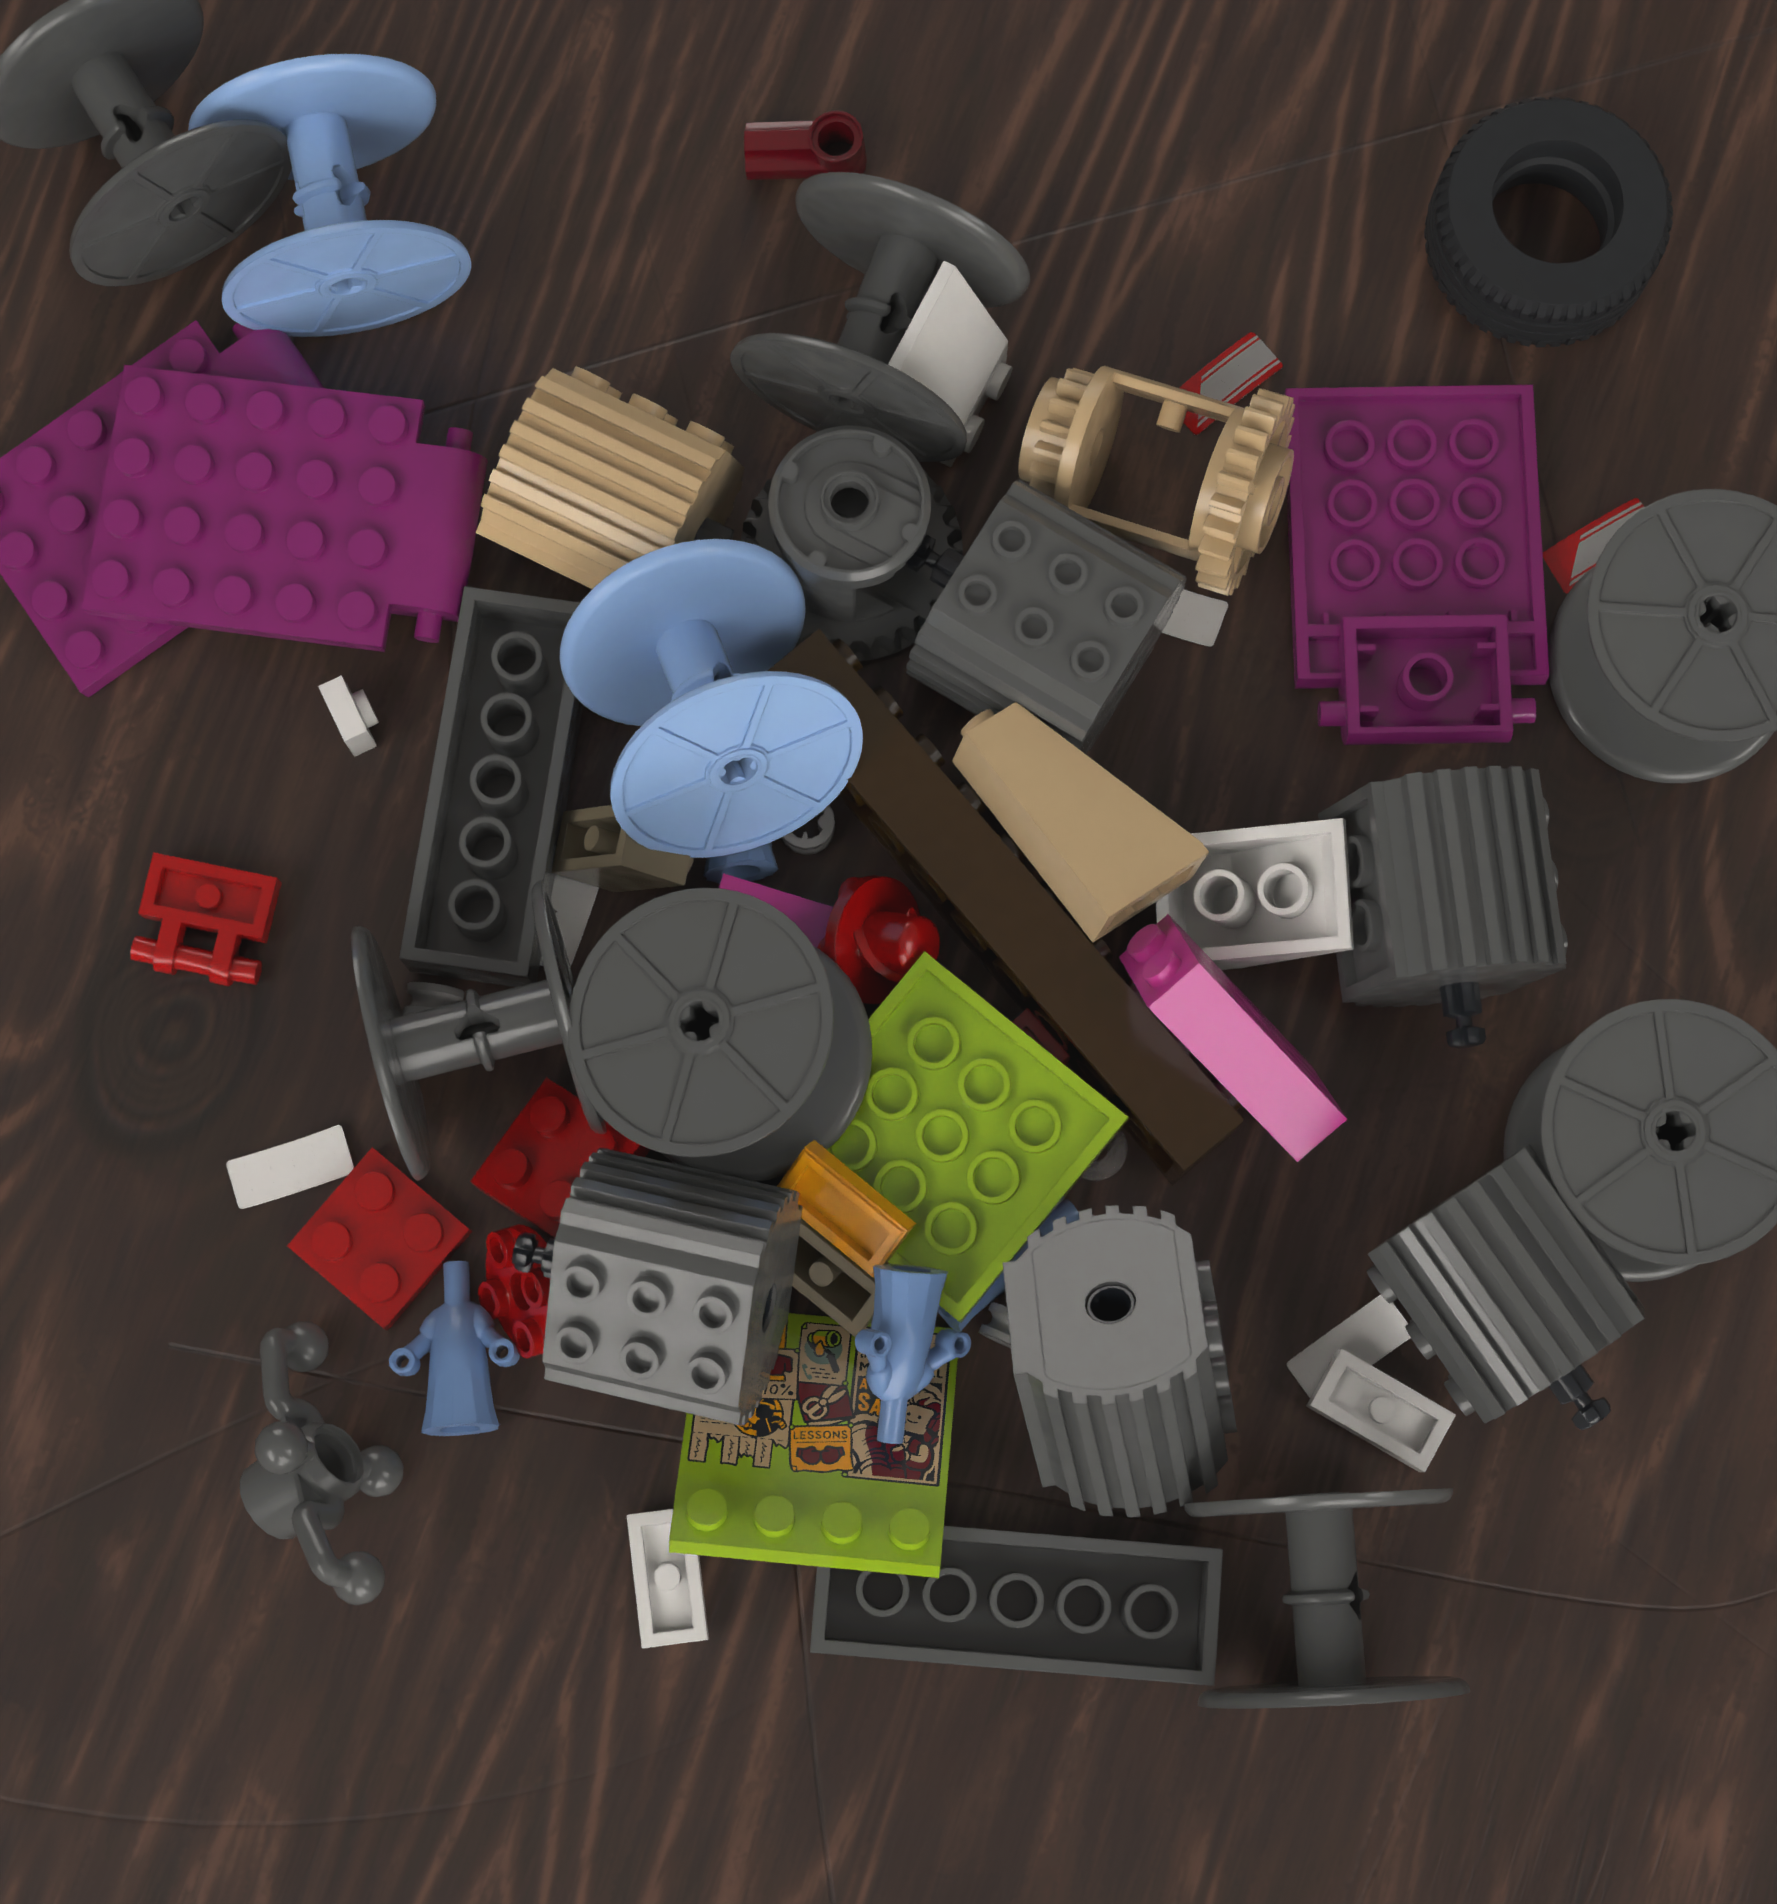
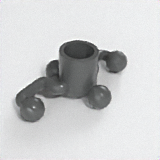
(312, 1468)

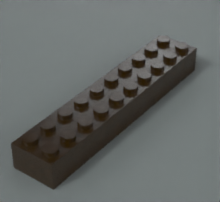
(1020, 926)

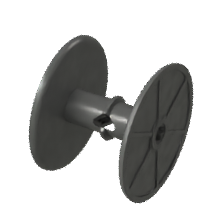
(177, 196)
(899, 244)
(1674, 639)
(460, 1032)
(719, 1034)
(1658, 1134)
(1326, 1606)

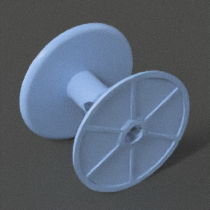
(342, 268)
(722, 742)

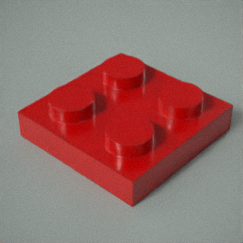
(543, 1156)
(379, 1239)

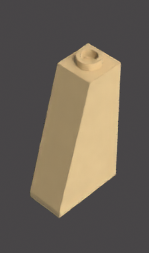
(1074, 820)

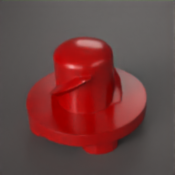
(877, 934)
(513, 1295)

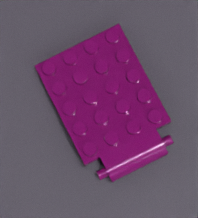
(54, 496)
(281, 511)
(1417, 560)

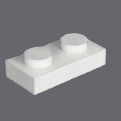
(1381, 1410)
(665, 1584)

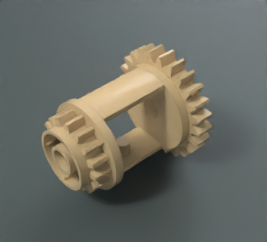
(1241, 490)

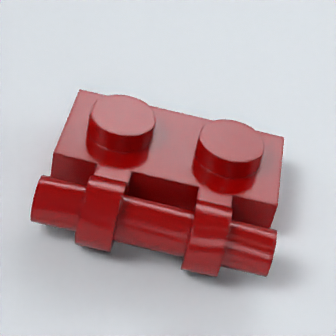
(211, 900)

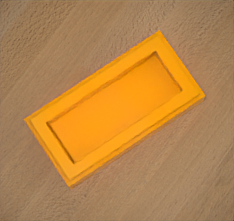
(846, 1208)

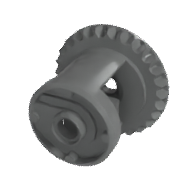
(847, 521)

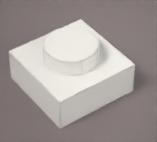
(351, 714)

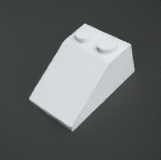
(955, 350)
(1267, 894)

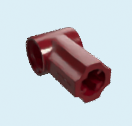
(798, 147)

